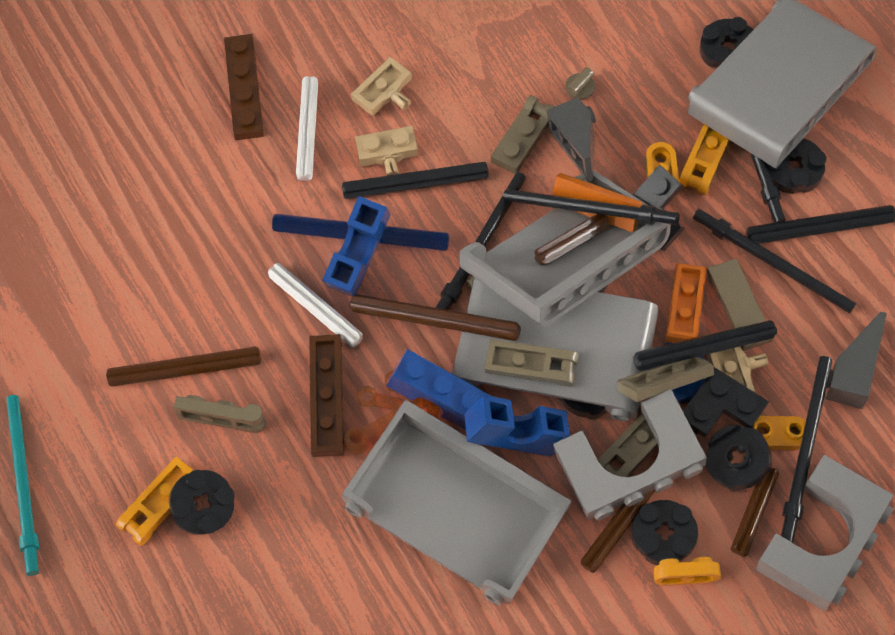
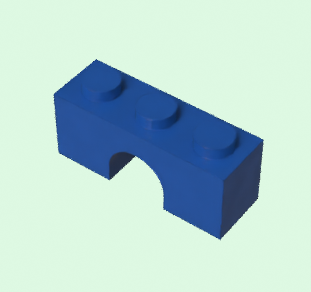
(363, 236)
(420, 378)
(493, 424)

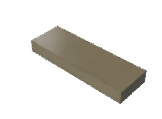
(736, 297)
(664, 377)

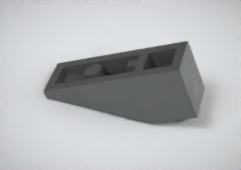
(573, 130)
(854, 368)

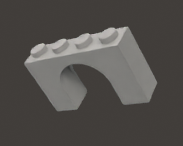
(602, 491)
(821, 577)

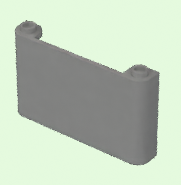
(780, 80)
(566, 282)
(601, 329)
(455, 502)

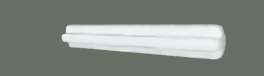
(307, 128)
(315, 305)

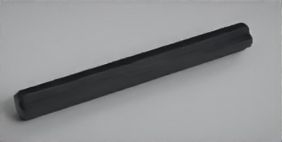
(415, 180)
(821, 224)
(704, 345)

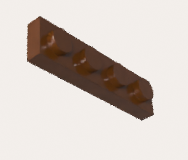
(243, 87)
(326, 396)

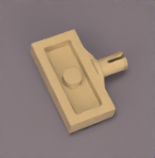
(383, 88)
(387, 148)
(737, 365)

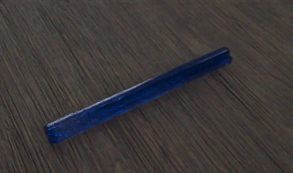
(339, 230)

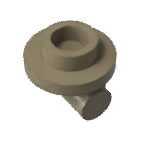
(581, 84)

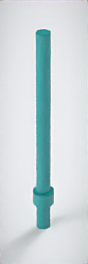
(28, 540)

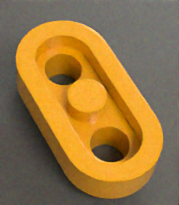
(663, 151)
(778, 430)
(698, 571)

